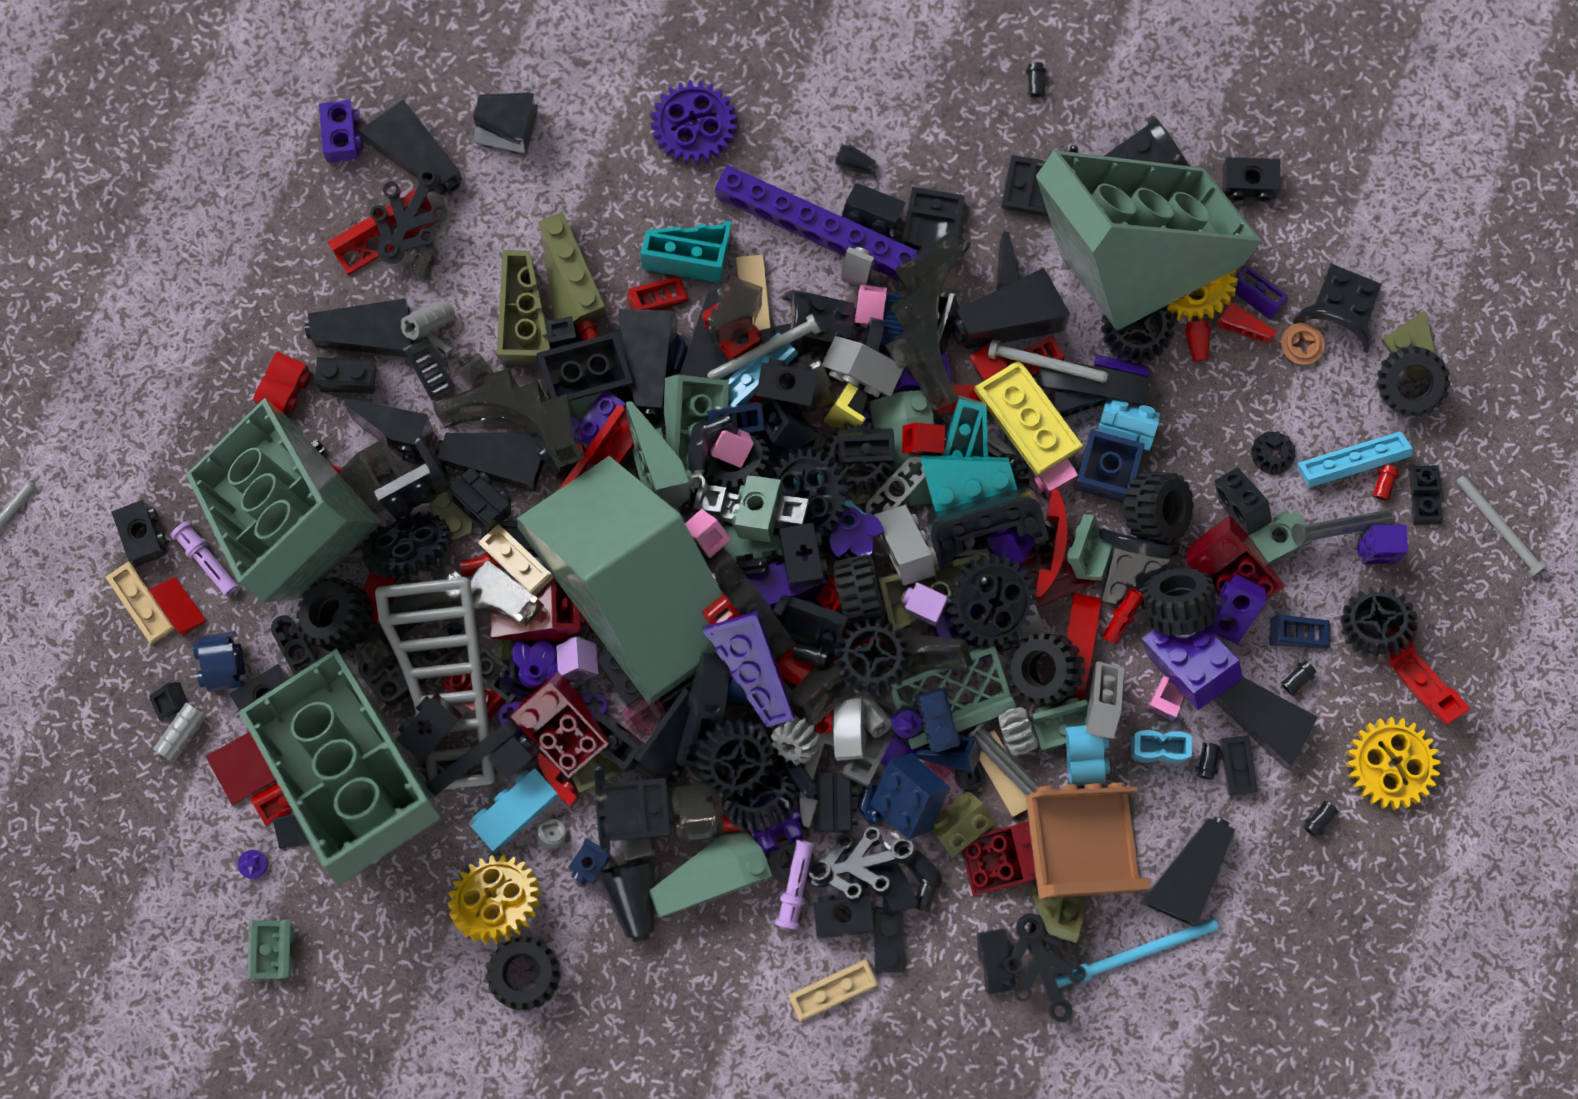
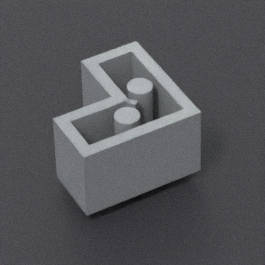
(863, 365)

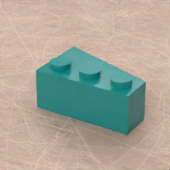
(688, 252)
(968, 429)
(966, 479)

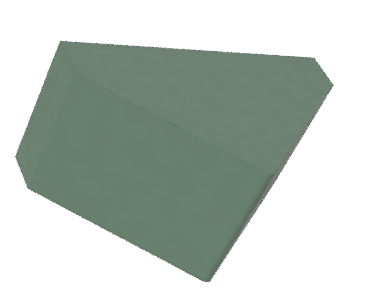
(1141, 230)
(278, 506)
(628, 573)
(340, 767)

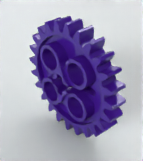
(702, 143)

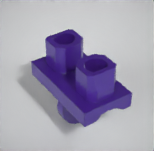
(791, 828)

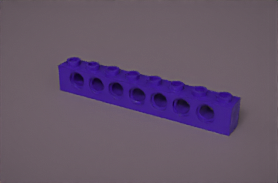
(809, 220)

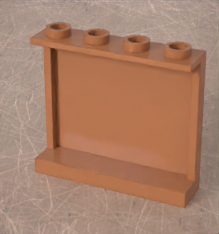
(1083, 841)

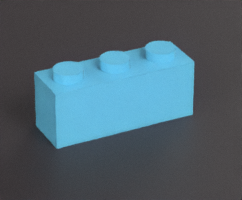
(514, 810)

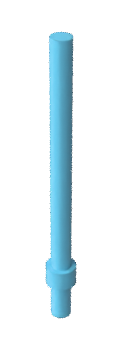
(1139, 952)

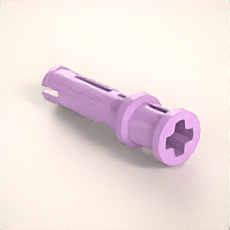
(197, 549)
(793, 898)

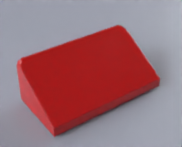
(177, 606)
(271, 804)

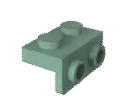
(1089, 552)
(1051, 723)
(269, 949)

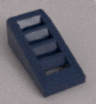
(756, 416)
(1279, 638)
(960, 757)

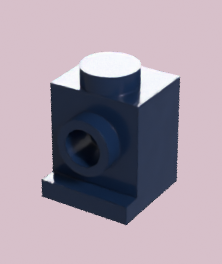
(600, 860)

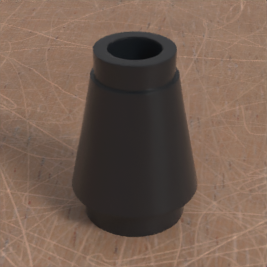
(854, 160)

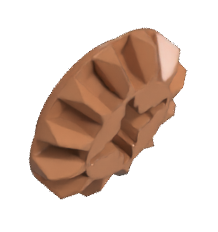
(1309, 334)

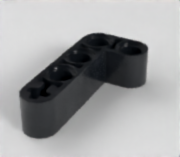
(288, 647)
(418, 659)

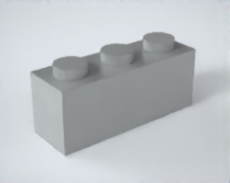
(906, 545)
(1105, 700)

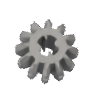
(1018, 731)
(796, 740)

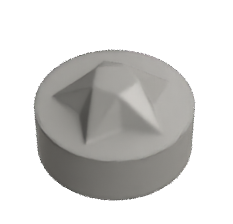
(551, 833)

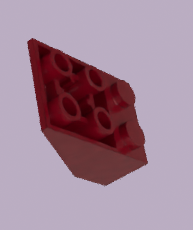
(1228, 552)
(554, 622)
(560, 724)
(1000, 859)

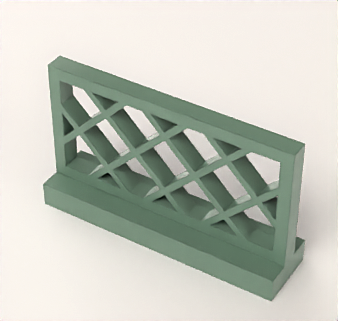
(965, 715)

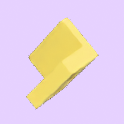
(841, 413)

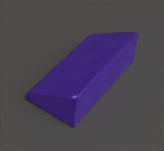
(1255, 295)
(1121, 365)

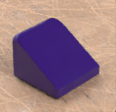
(895, 750)

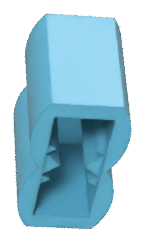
(1169, 748)
(1086, 757)

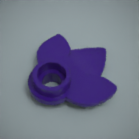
(857, 536)
(536, 659)

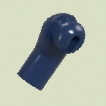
(680, 353)
(868, 812)

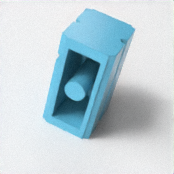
(1129, 421)

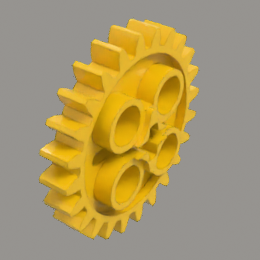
(1214, 296)
(1413, 750)
(494, 899)

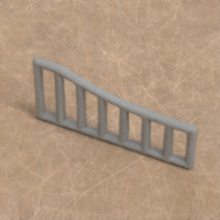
(412, 674)

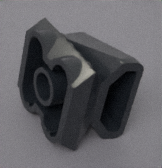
(505, 120)

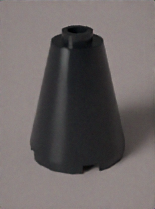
(630, 897)

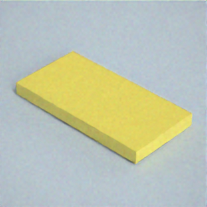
(1028, 418)

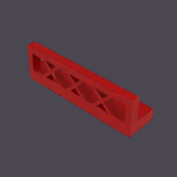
(366, 230)
(612, 441)

